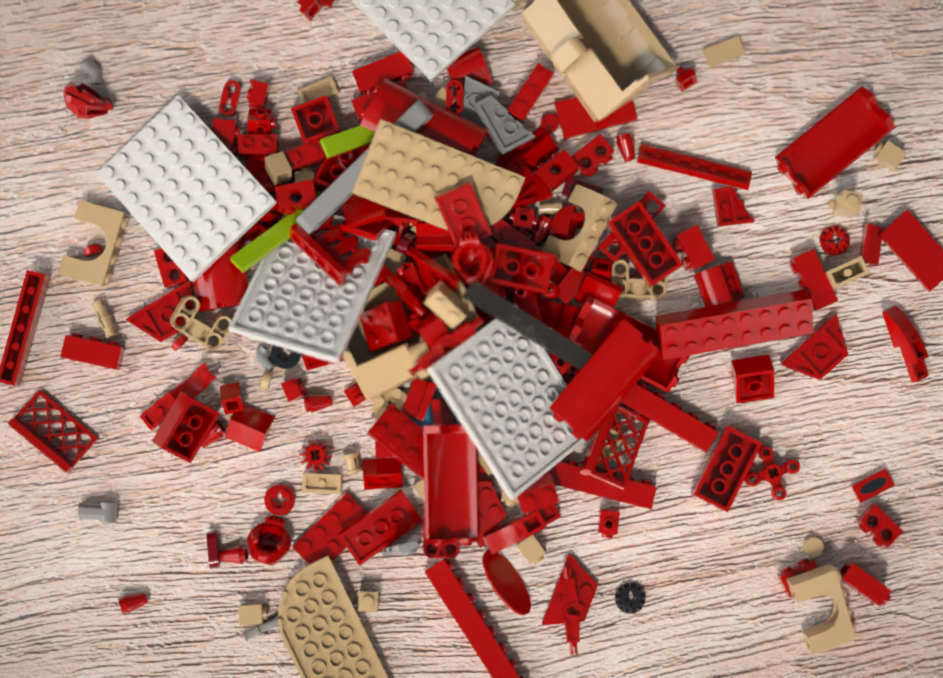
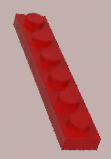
(694, 167)

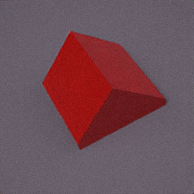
(249, 427)

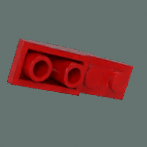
(905, 336)
(520, 528)

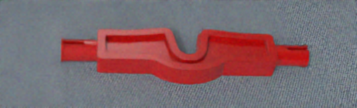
(403, 293)
(452, 338)
(571, 621)

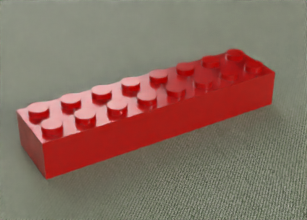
(734, 324)

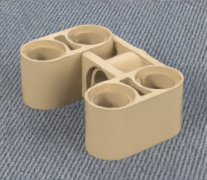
(635, 288)
(195, 329)

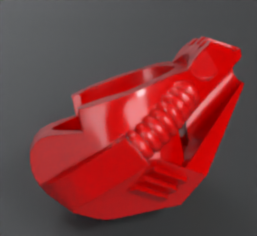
(85, 101)
(473, 259)
(269, 541)

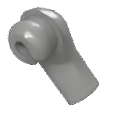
(93, 68)
(263, 356)

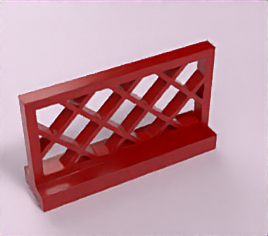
(38, 440)
(598, 442)

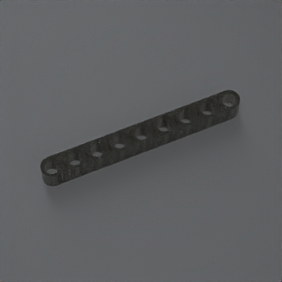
(526, 325)

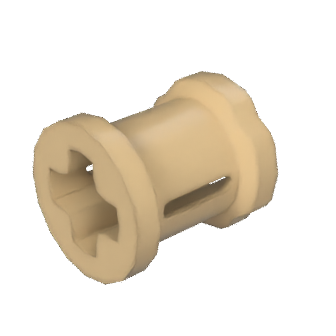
(352, 463)

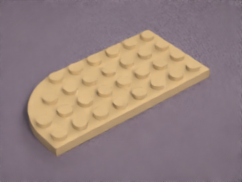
(410, 170)
(324, 627)

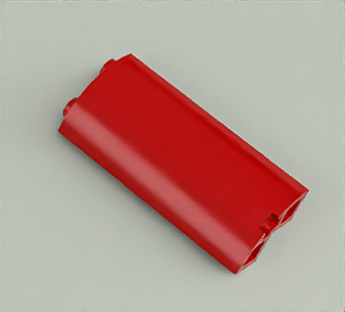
(444, 127)
(834, 142)
(221, 283)
(594, 326)
(604, 381)
(450, 485)

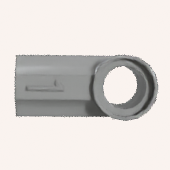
(98, 511)

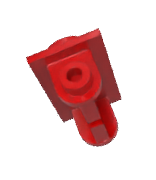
(408, 274)

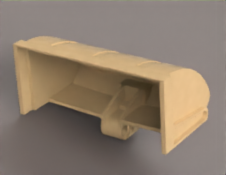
(599, 50)
(390, 367)

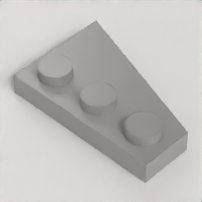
(473, 93)
(502, 127)
(407, 547)

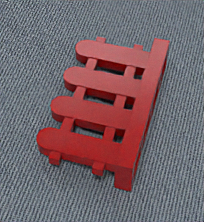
(330, 258)

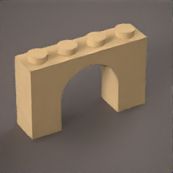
(597, 214)
(97, 270)
(838, 627)

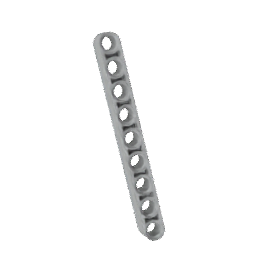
(342, 188)

